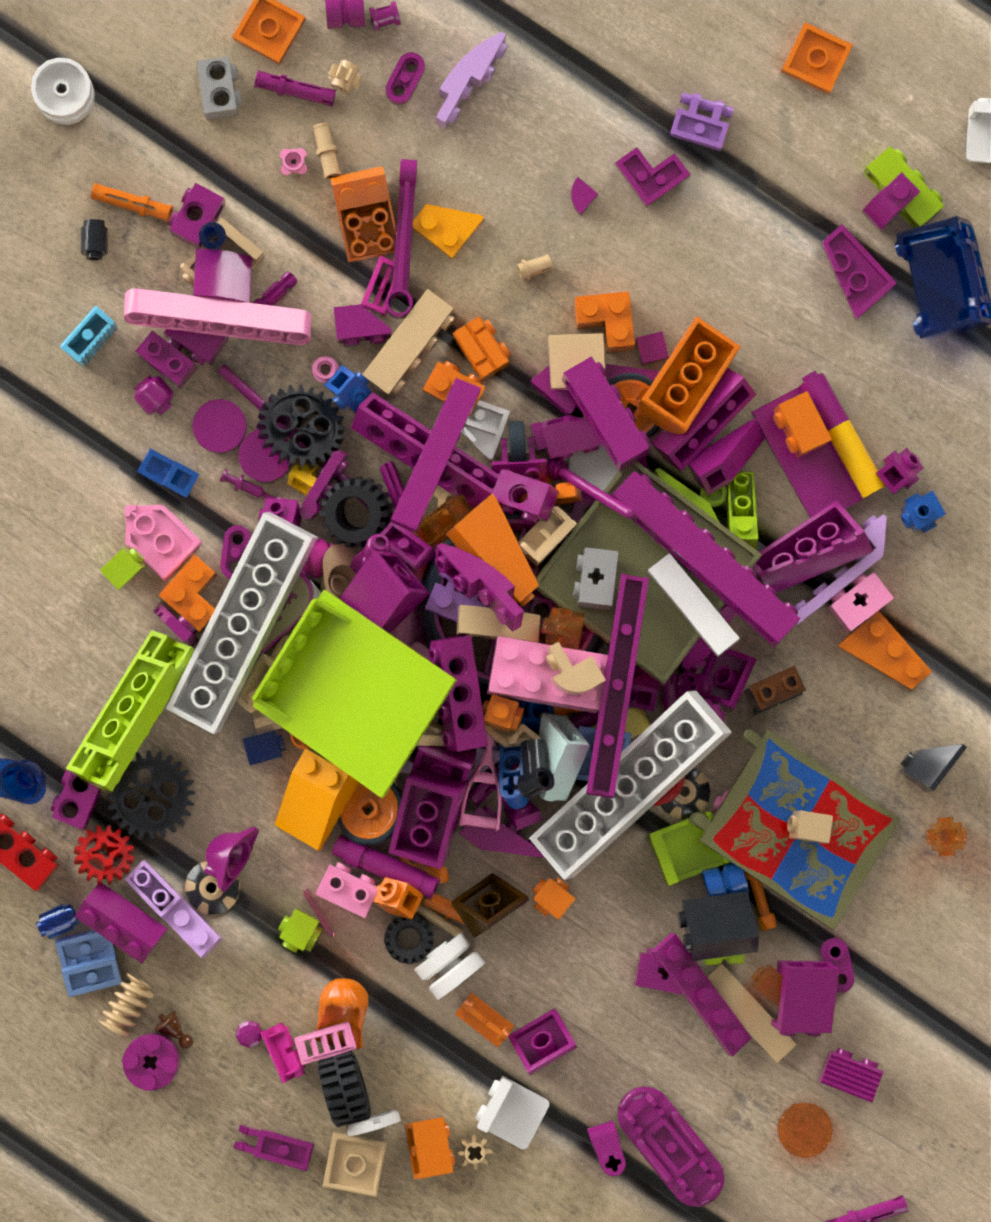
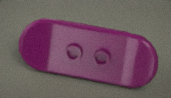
(670, 1146)

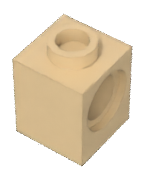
(810, 826)

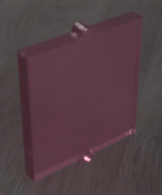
(319, 912)

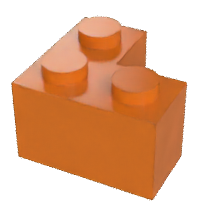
(610, 312)
(185, 591)

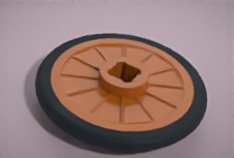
(632, 389)
(376, 826)

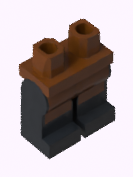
(774, 690)

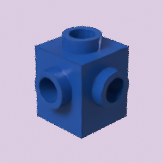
(348, 388)
(928, 505)

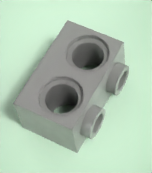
(212, 88)

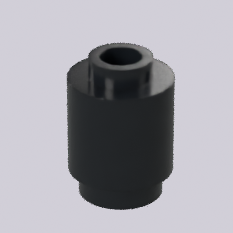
(94, 239)

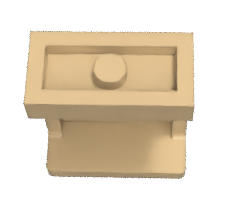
(234, 242)

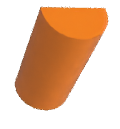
(688, 377)

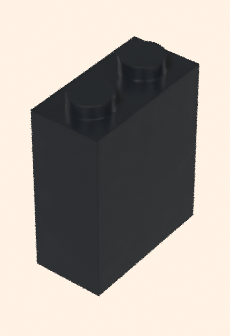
(718, 926)

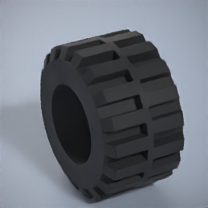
(335, 516)
(344, 1089)

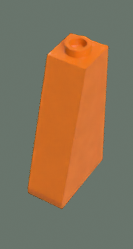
(490, 538)

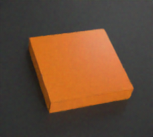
(269, 29)
(817, 58)

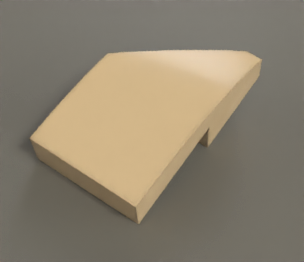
(511, 739)

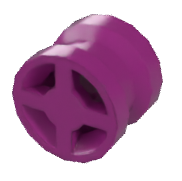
(694, 682)

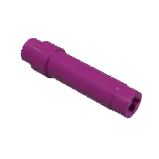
(384, 865)

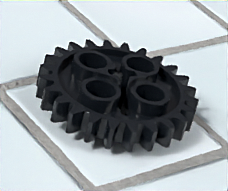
(282, 410)
(139, 817)

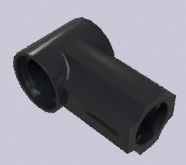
(536, 776)

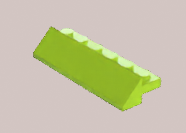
(131, 711)

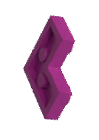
(651, 182)

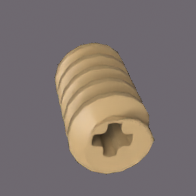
(127, 1005)

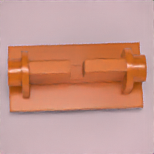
(484, 1020)

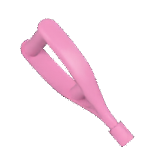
(483, 777)

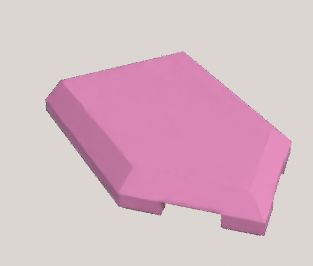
(159, 538)

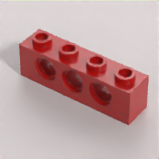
(44, 864)

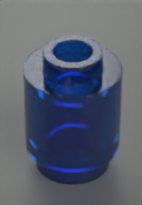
(57, 921)

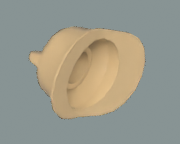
(336, 569)

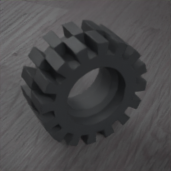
(403, 955)

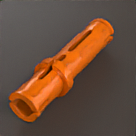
(102, 194)

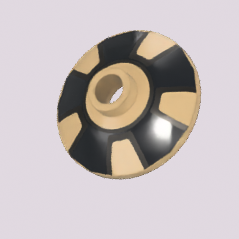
(696, 800)
(207, 902)

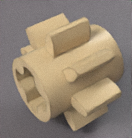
(345, 76)
(474, 1143)

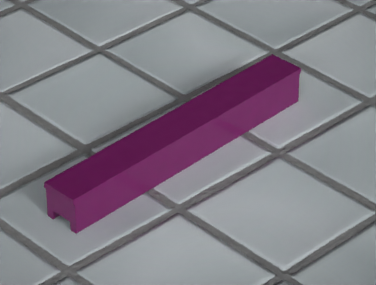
(617, 686)

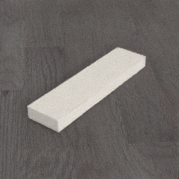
(693, 605)

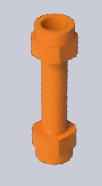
(766, 919)

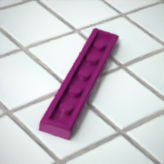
(435, 455)

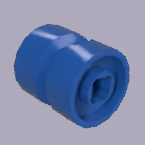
(724, 882)

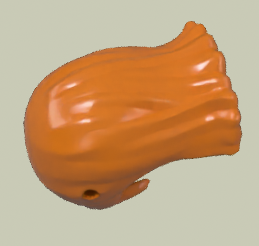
(343, 1002)

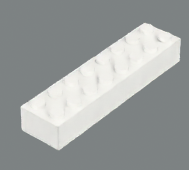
(241, 622)
(644, 775)

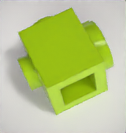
(299, 931)

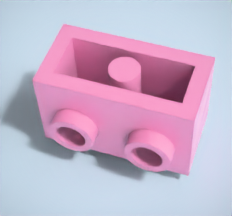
(348, 890)

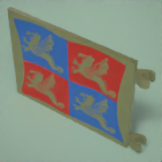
(755, 837)

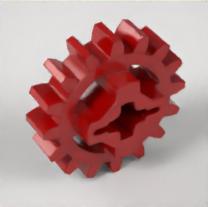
(114, 851)

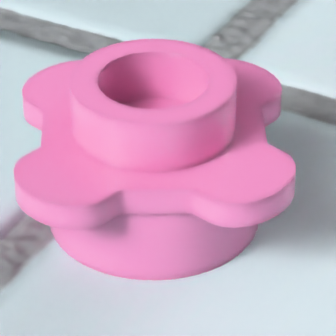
(298, 155)

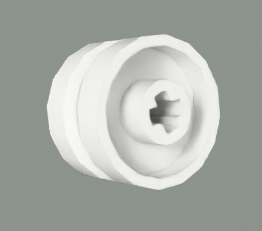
(53, 78)
(450, 967)

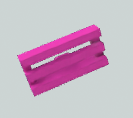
(375, 306)

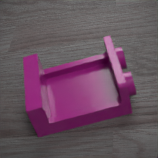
(806, 997)

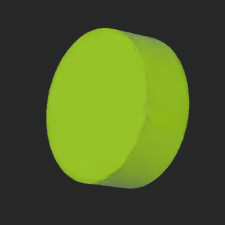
(715, 499)

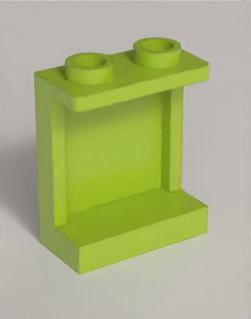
(682, 853)

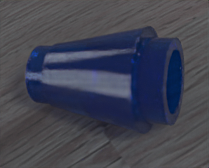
(210, 230)

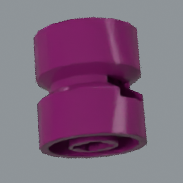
(344, 11)

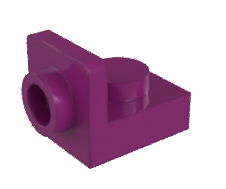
(522, 817)

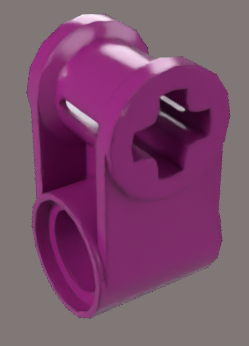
(605, 1144)

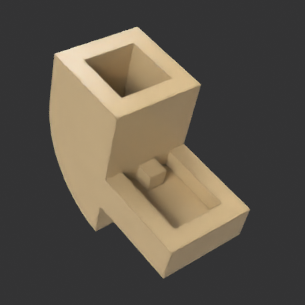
(576, 678)

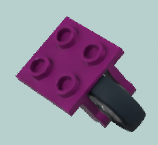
(518, 446)

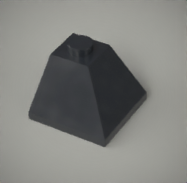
(929, 766)

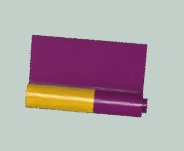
(833, 472)

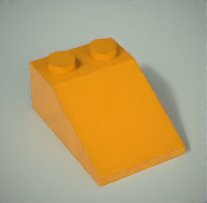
(314, 799)

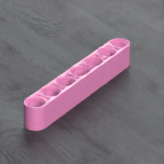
(217, 317)

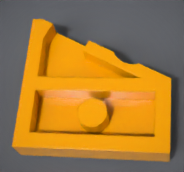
(446, 227)

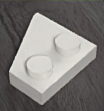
(486, 428)

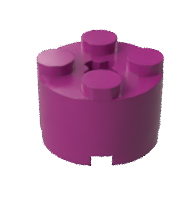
(167, 1065)

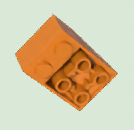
(365, 213)

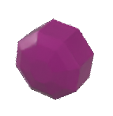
(249, 1033)

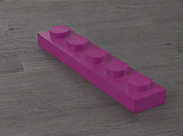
(701, 994)

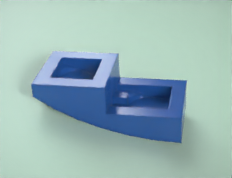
(168, 473)

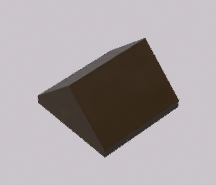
(488, 903)

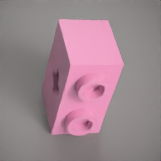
(875, 597)

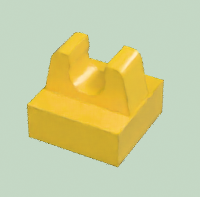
(302, 480)

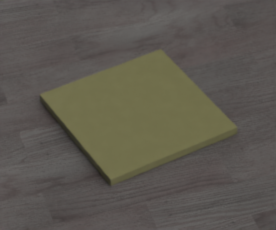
(664, 630)

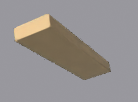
(750, 1014)

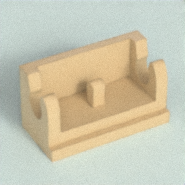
(546, 536)

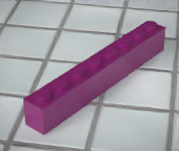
(706, 559)

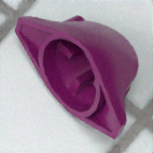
(228, 855)

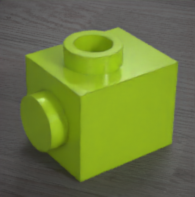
(123, 567)

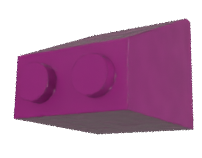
(385, 590)

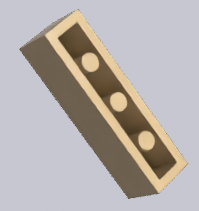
(408, 343)

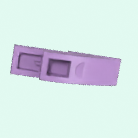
(472, 68)
(173, 909)

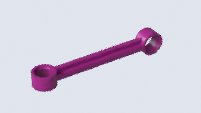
(403, 241)

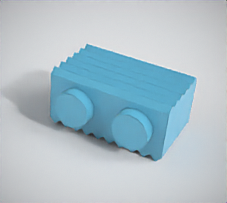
(89, 336)

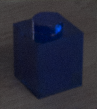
(264, 747)

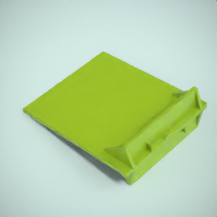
(352, 692)

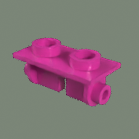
(280, 1049)

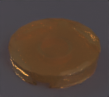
(804, 1129)

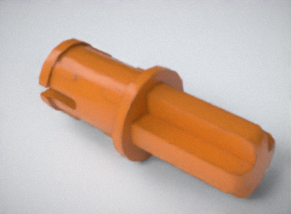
(442, 905)

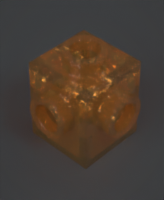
(564, 627)
(956, 836)

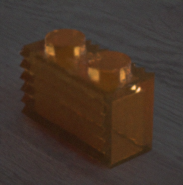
(444, 518)

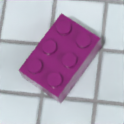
(427, 818)

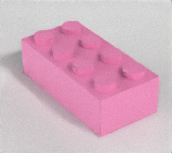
(524, 674)

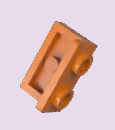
(443, 378)

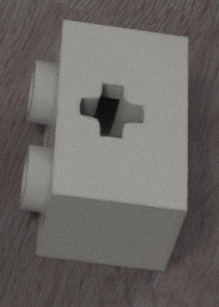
(605, 565)

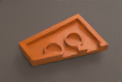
(884, 649)

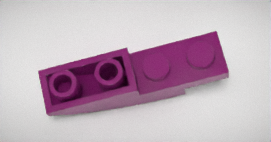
(476, 577)

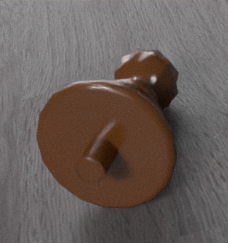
(170, 1026)

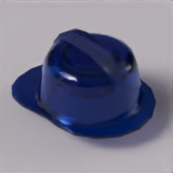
(21, 781)

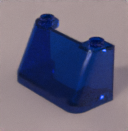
(946, 277)

